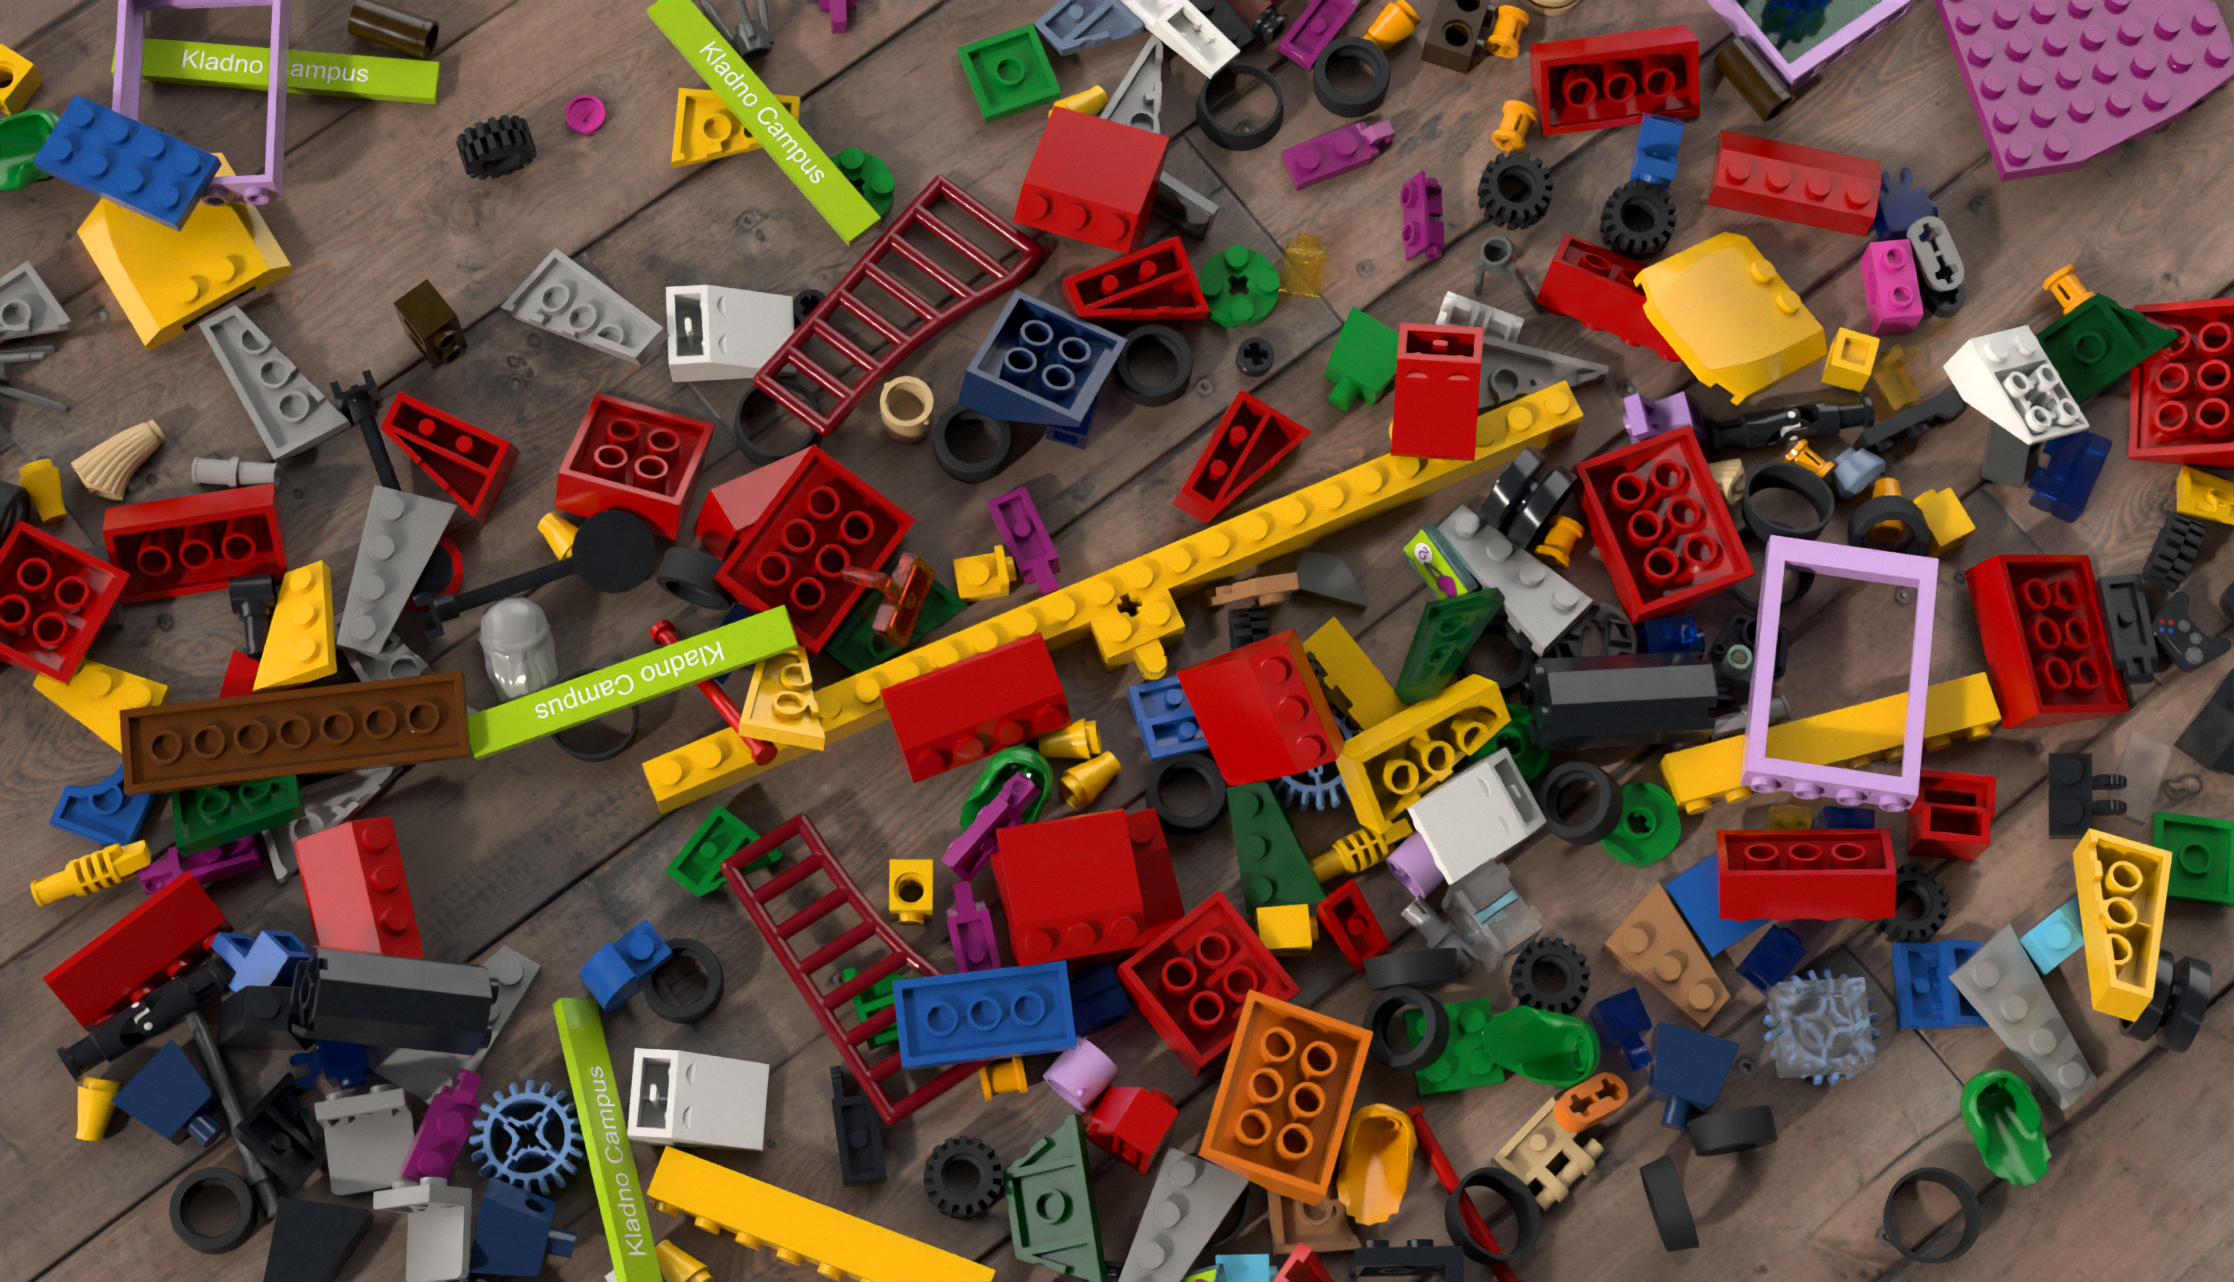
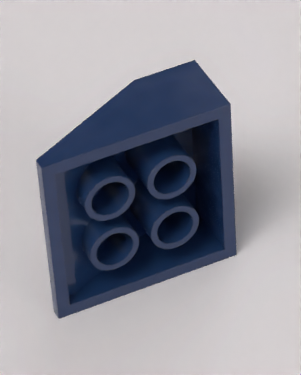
(1039, 365)

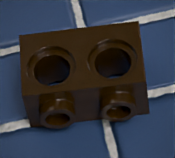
(1454, 23)
(431, 324)

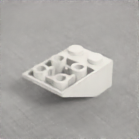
(725, 331)
(2015, 386)
(1476, 814)
(697, 1101)

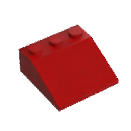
(1093, 180)
(634, 463)
(52, 602)
(1262, 711)
(1070, 887)
(1198, 978)

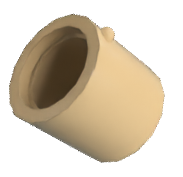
(907, 409)

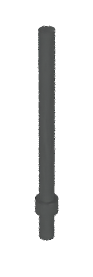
(256, 1173)

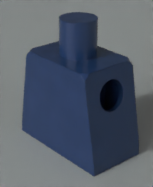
(1687, 1071)
(172, 1098)
(516, 1232)

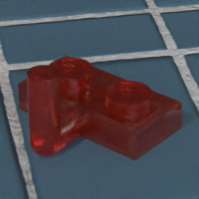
(903, 595)

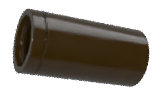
(393, 28)
(1754, 79)

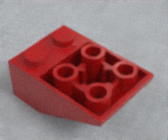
(1437, 391)

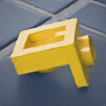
(984, 575)

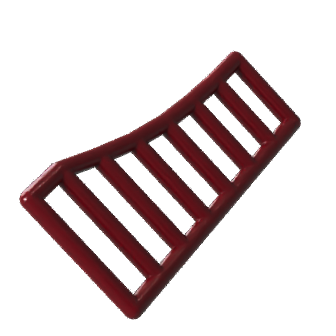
(904, 344)
(800, 971)

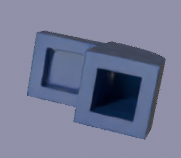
(1656, 150)
(260, 962)
(618, 968)

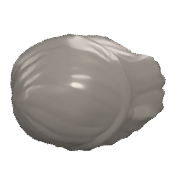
(518, 648)

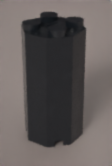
(1619, 700)
(393, 1000)

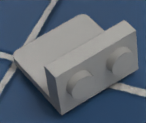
(366, 1138)
(436, 1227)

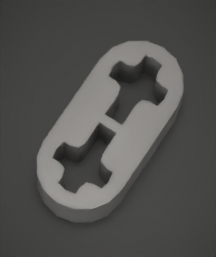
(1944, 250)

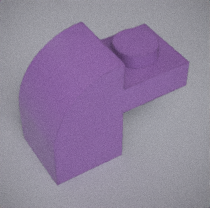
(1649, 418)

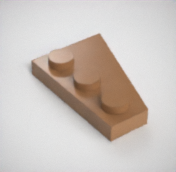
(1263, 591)
(1668, 959)
(1318, 1227)

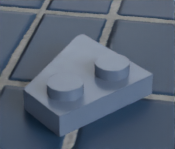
(1086, 24)

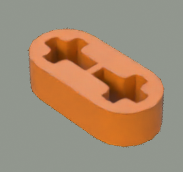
(1586, 1095)

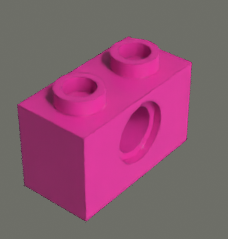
(1891, 287)

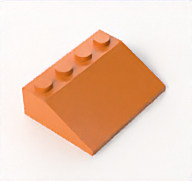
(1285, 1097)

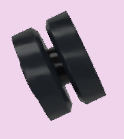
(1522, 493)
(2176, 1005)

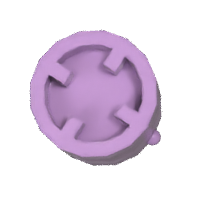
(1415, 866)
(1081, 1074)

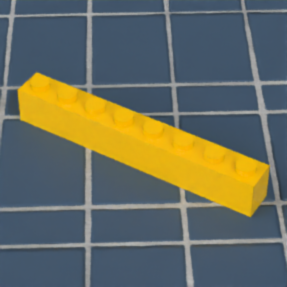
(1833, 739)
(798, 1226)

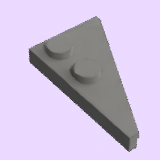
(1140, 93)
(1518, 370)
(326, 806)

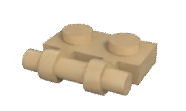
(1537, 1146)

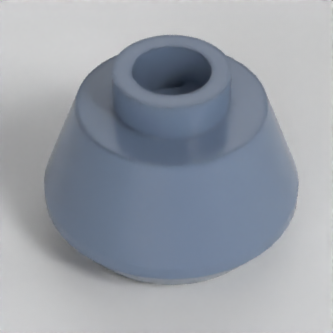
(1857, 472)

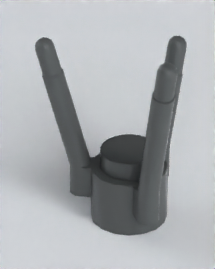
(751, 39)
(1499, 259)
(26, 354)

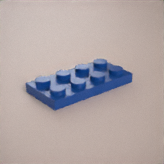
(127, 163)
(984, 1015)

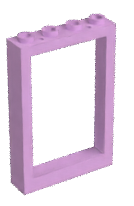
(128, 82)
(1813, 780)

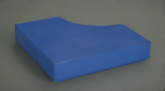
(103, 812)

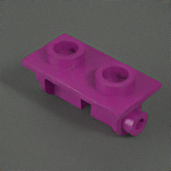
(1420, 200)

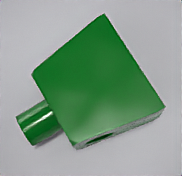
(1362, 361)

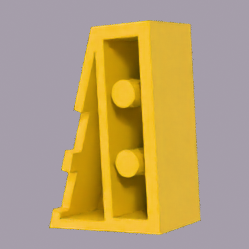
(1352, 679)

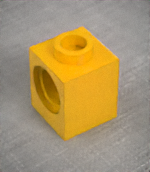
(24, 84)
(1850, 360)
(1945, 520)
(911, 873)
(1286, 929)

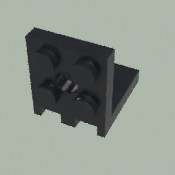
(1415, 1259)

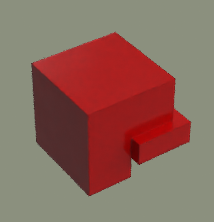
(1951, 815)

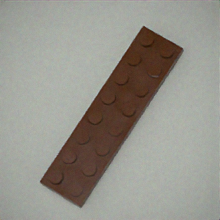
(295, 733)

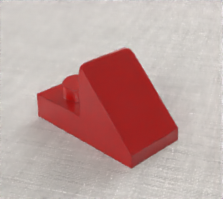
(1352, 925)

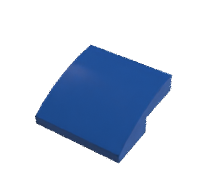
(1165, 719)
(1698, 899)
(1922, 986)

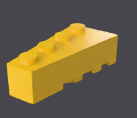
(1412, 750)
(2122, 917)

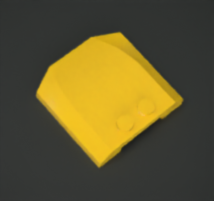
(177, 276)
(1731, 316)

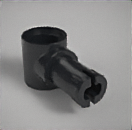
(253, 600)

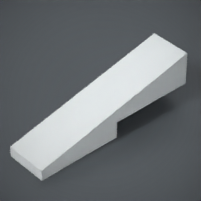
(1186, 32)

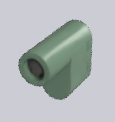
(1737, 667)

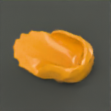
(1375, 1163)

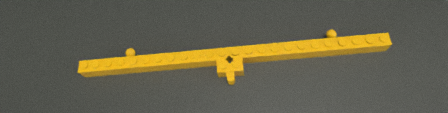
(1143, 584)

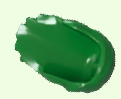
(20, 142)
(999, 771)
(1542, 1046)
(2006, 1125)

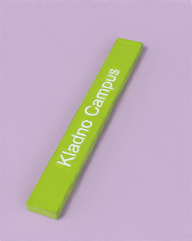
(307, 71)
(765, 118)
(631, 682)
(606, 1141)

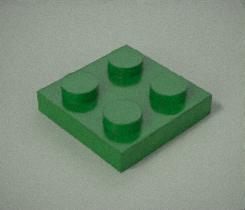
(1009, 73)
(2200, 857)
(1463, 1062)

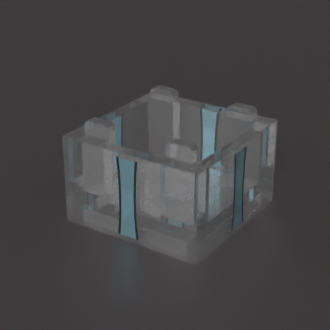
(1491, 914)
(1821, 1027)

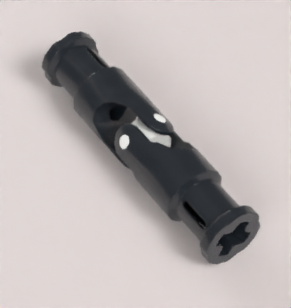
(1783, 425)
(160, 1009)

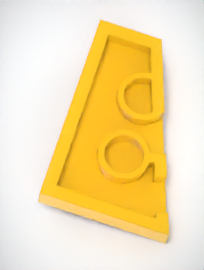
(710, 130)
(2205, 496)
(301, 632)
(99, 694)
(782, 703)

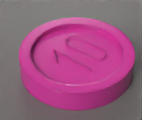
(585, 114)

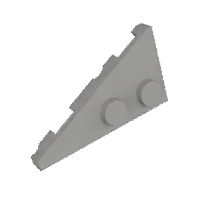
(28, 305)

